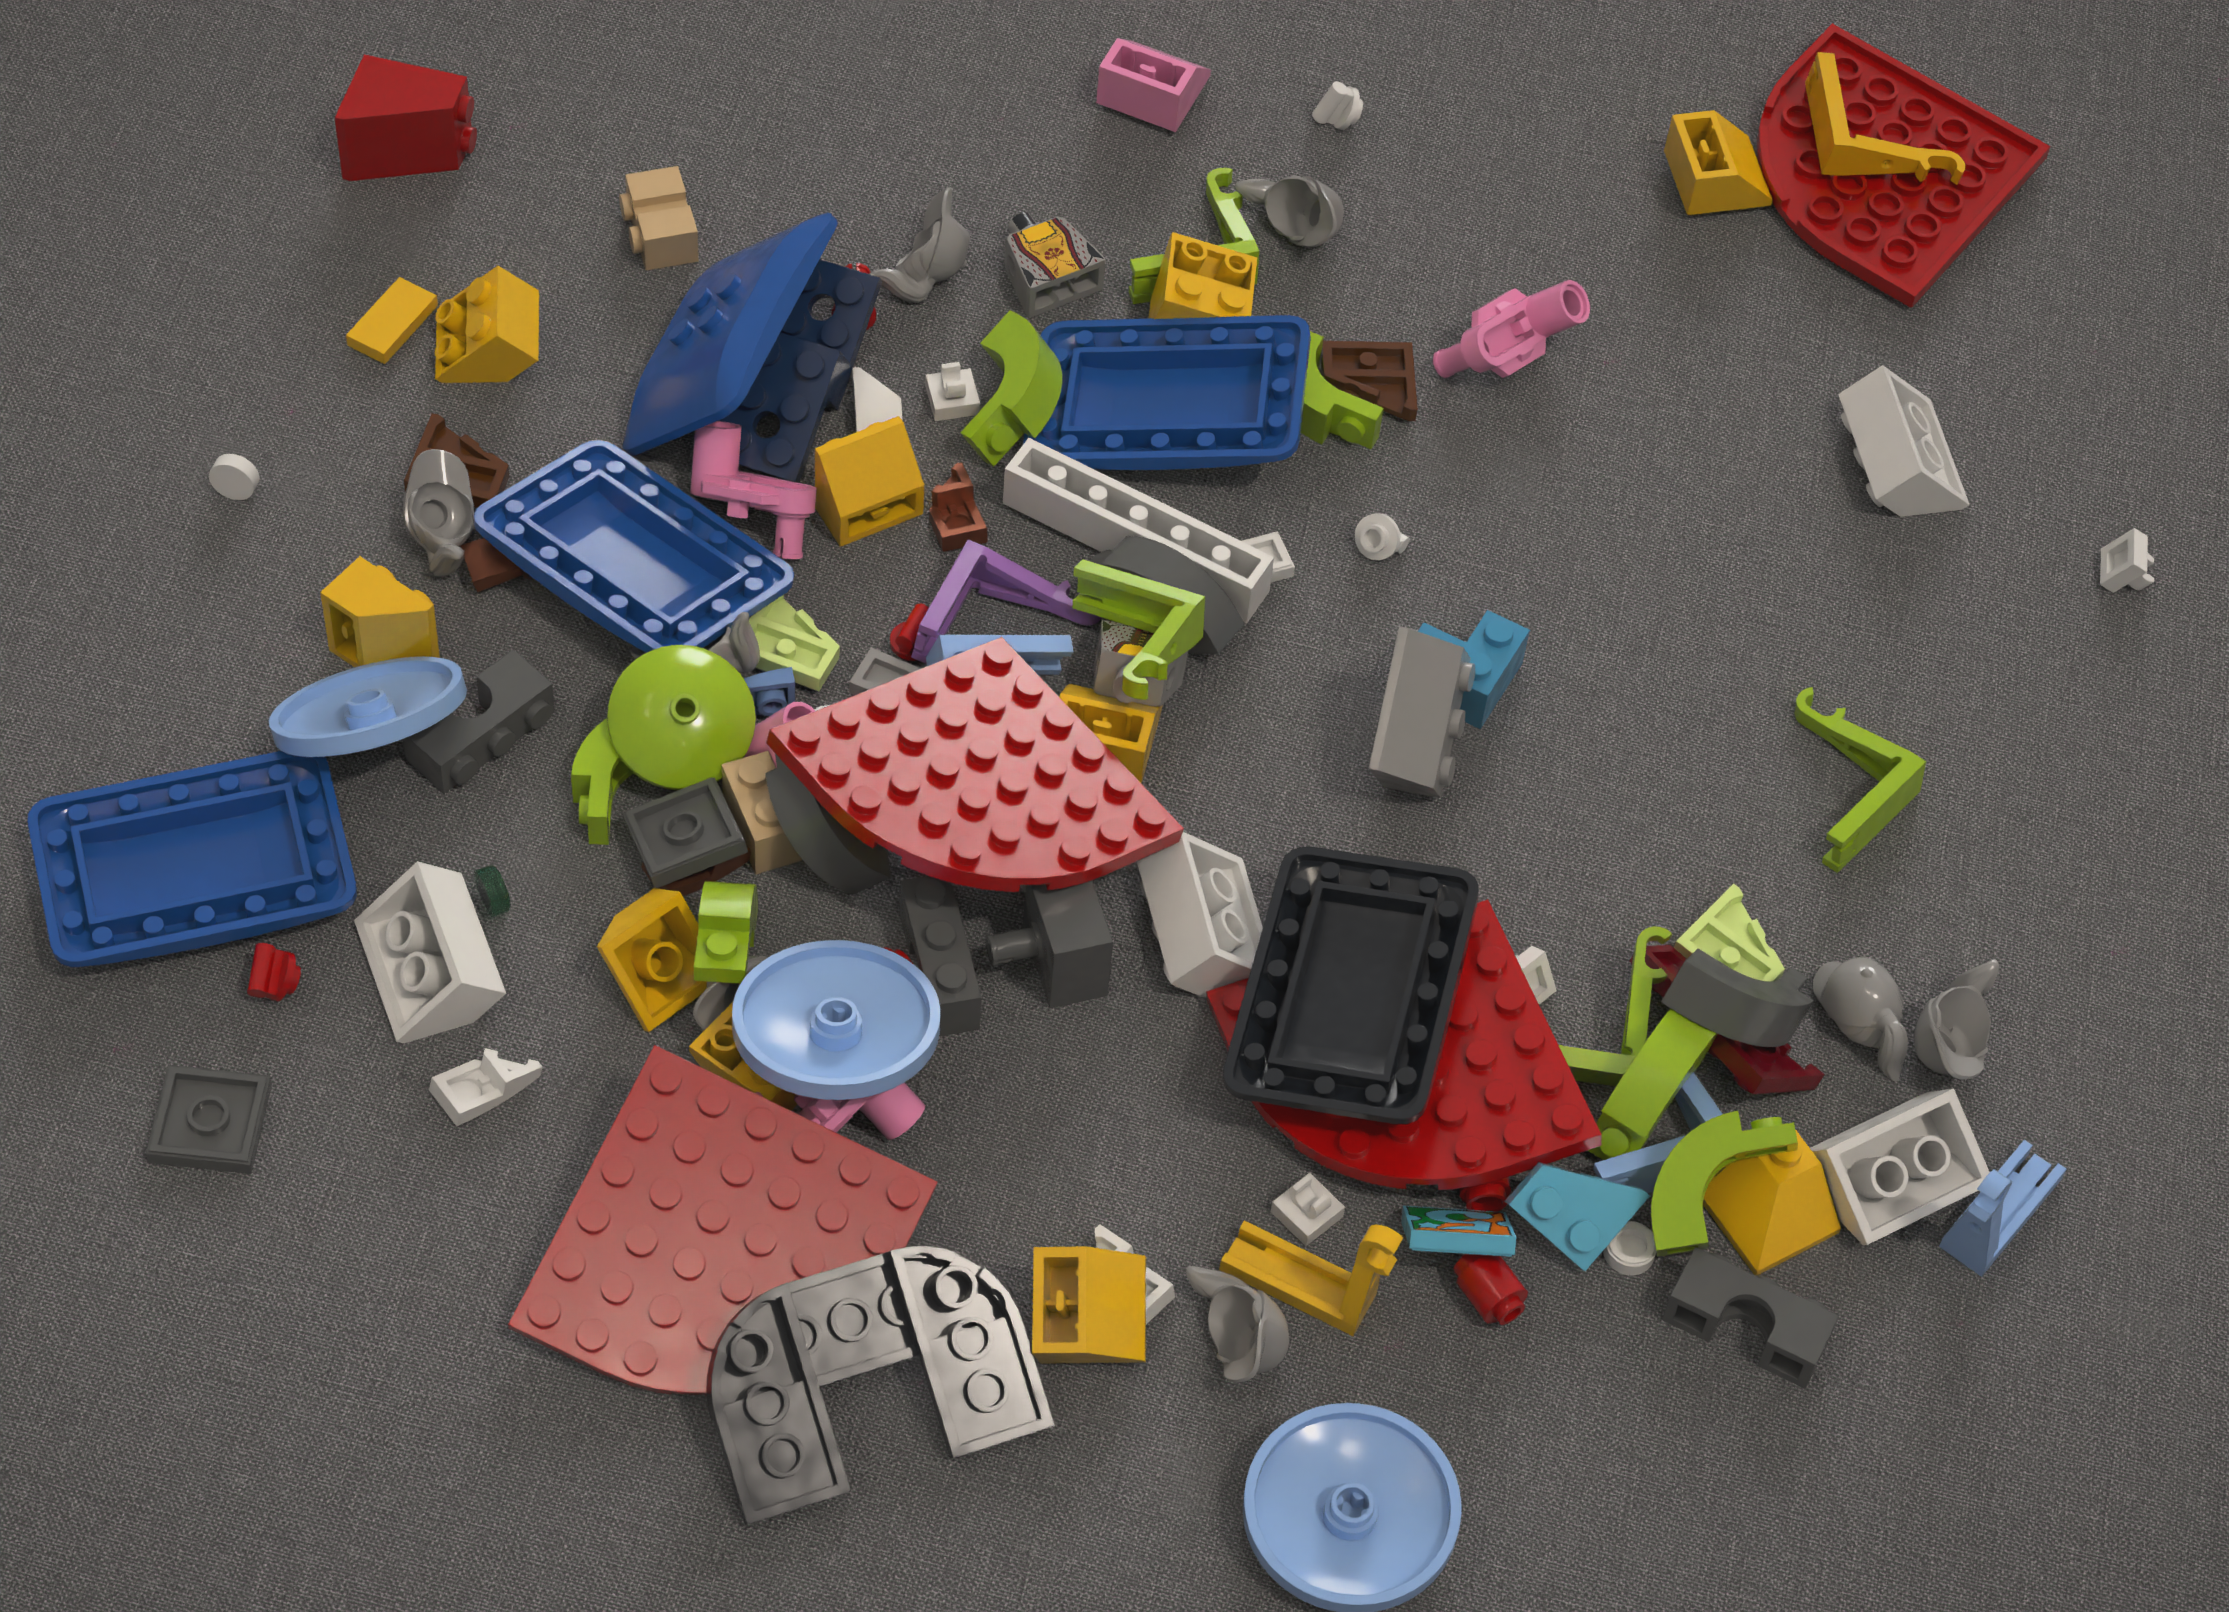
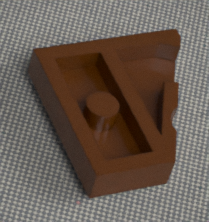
(1374, 372)
(485, 470)

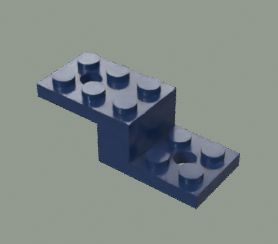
(805, 371)

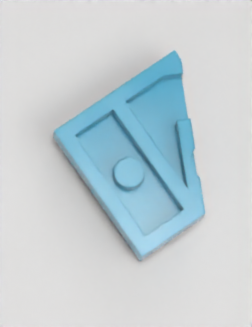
(1575, 1209)

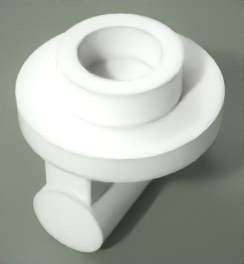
(1339, 106)
(1379, 537)

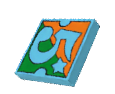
(1458, 1231)

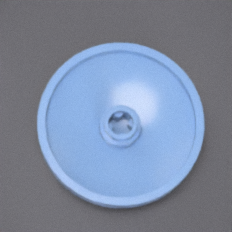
(367, 706)
(836, 1019)
(1351, 1507)

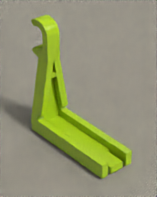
(1231, 225)
(1166, 611)
(1895, 768)
(1609, 1067)

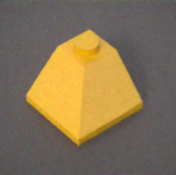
(653, 955)
(1773, 1206)

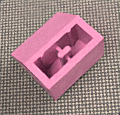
(1149, 83)

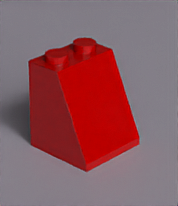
(403, 121)

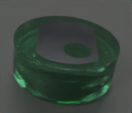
(492, 890)

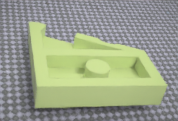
(793, 640)
(1732, 939)

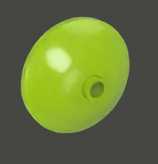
(674, 748)

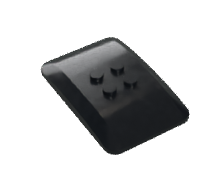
(1352, 985)

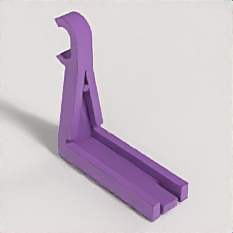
(996, 578)

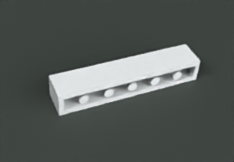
(1106, 511)

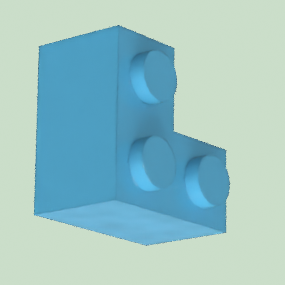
(1497, 652)

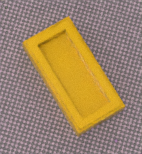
(391, 320)

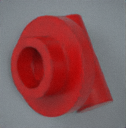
(904, 634)
(273, 973)

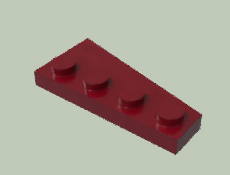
(1755, 1067)

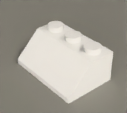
(1901, 446)
(1201, 914)
(429, 953)
(1902, 1165)

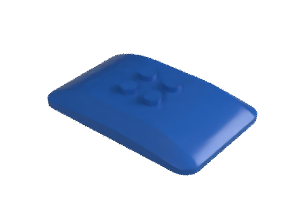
(723, 335)
(1178, 391)
(631, 549)
(190, 858)

